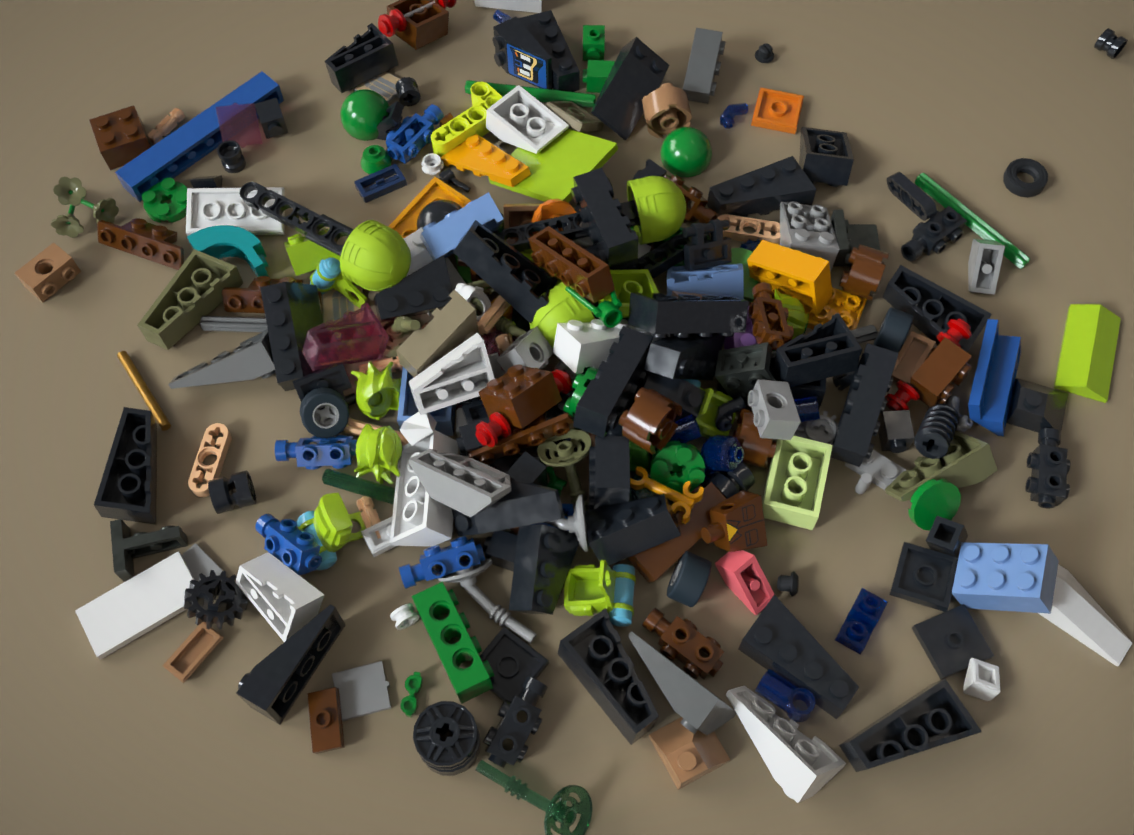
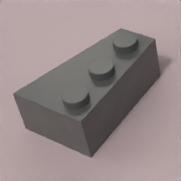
(703, 65)

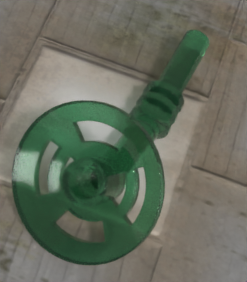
(555, 812)

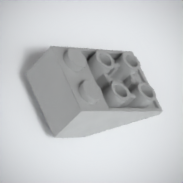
(808, 230)

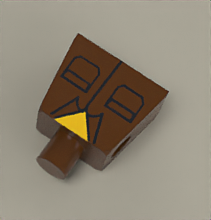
(737, 523)

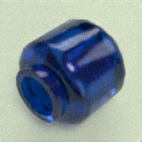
(722, 453)

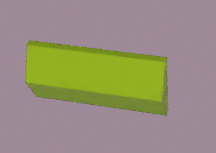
(1088, 351)

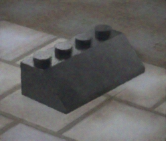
(289, 314)

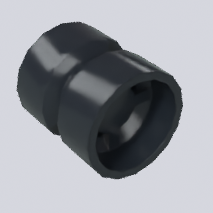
(732, 482)
(222, 492)

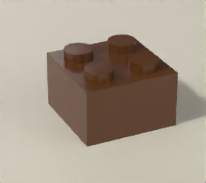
(120, 136)

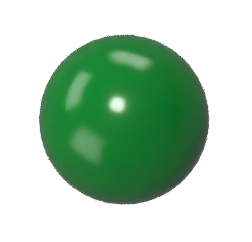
(362, 114)
(686, 152)

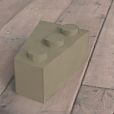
(440, 336)

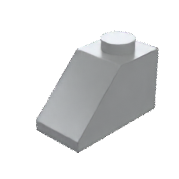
(984, 266)

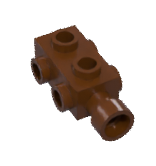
(698, 210)
(769, 317)
(687, 649)

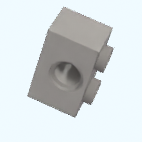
(527, 350)
(774, 409)

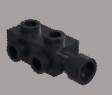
(946, 225)
(1048, 464)
(511, 728)

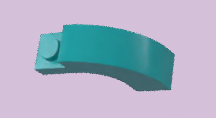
(231, 241)

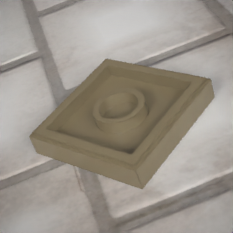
(575, 116)

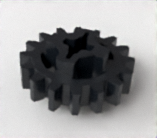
(202, 593)

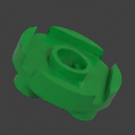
(156, 196)
(580, 385)
(681, 454)

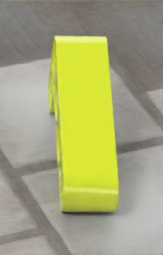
(467, 123)

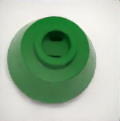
(375, 159)

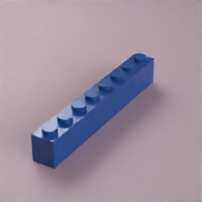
(192, 140)

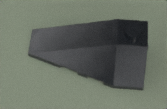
(521, 507)

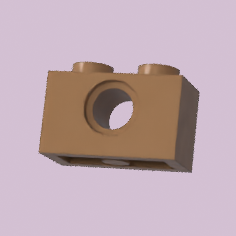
(48, 272)

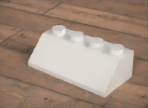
(416, 516)

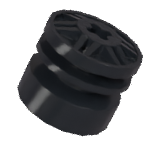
(455, 753)

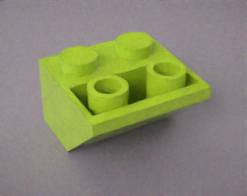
(305, 253)

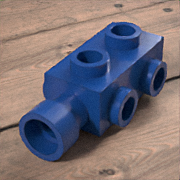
(413, 134)
(315, 456)
(289, 544)
(446, 557)

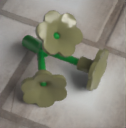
(71, 192)

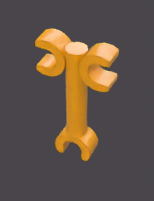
(683, 502)

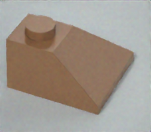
(688, 754)

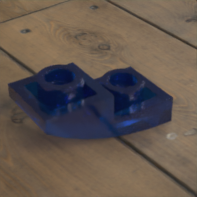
(861, 621)

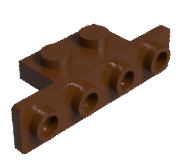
(143, 240)
(250, 299)
(530, 435)

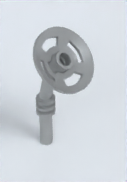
(575, 523)
(467, 579)

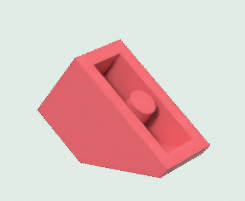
(745, 579)

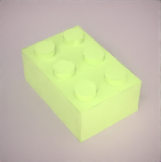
(796, 482)

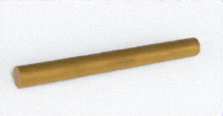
(144, 391)

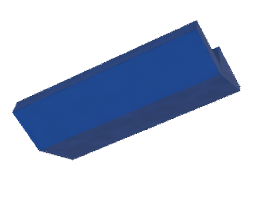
(994, 379)

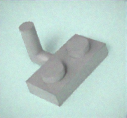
(875, 470)

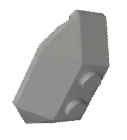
(460, 481)

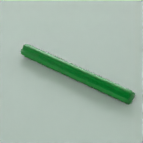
(543, 95)
(974, 222)

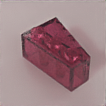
(346, 340)

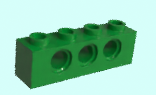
(466, 682)

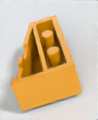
(792, 272)

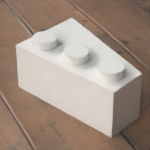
(453, 377)
(279, 594)

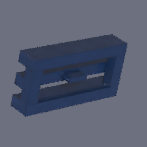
(382, 186)

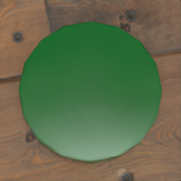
(933, 500)

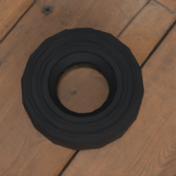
(1030, 167)

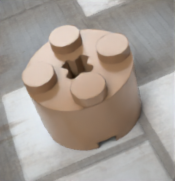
(666, 110)

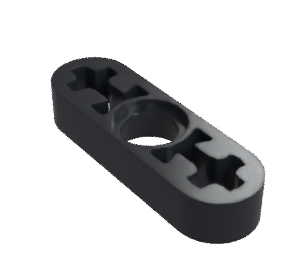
(911, 196)

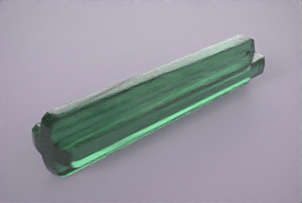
(359, 486)

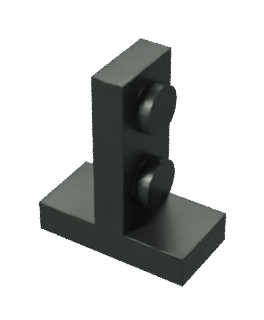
(141, 544)

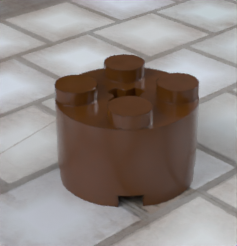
(864, 271)
(650, 420)
(756, 449)

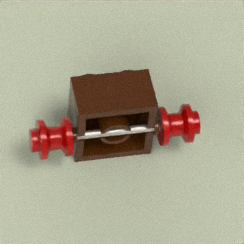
(416, 21)
(938, 373)
(519, 399)

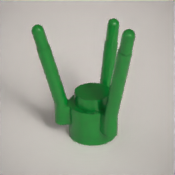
(606, 311)

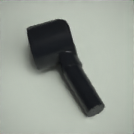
(448, 177)

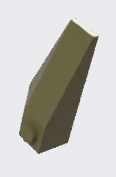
(963, 465)

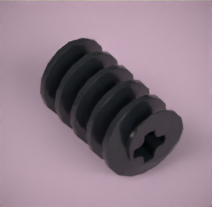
(936, 431)

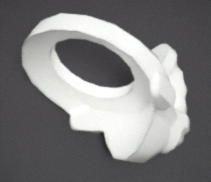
(469, 292)

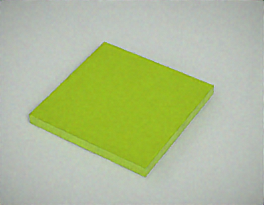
(558, 163)

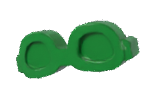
(413, 686)

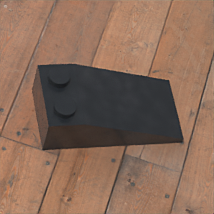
(632, 77)
(285, 672)

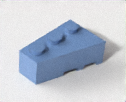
(445, 235)
(715, 280)

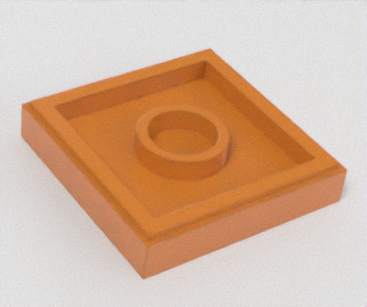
(777, 110)

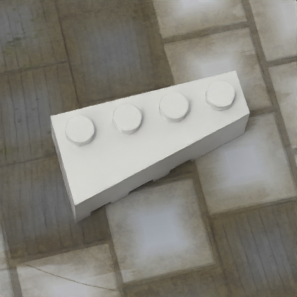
(587, 343)

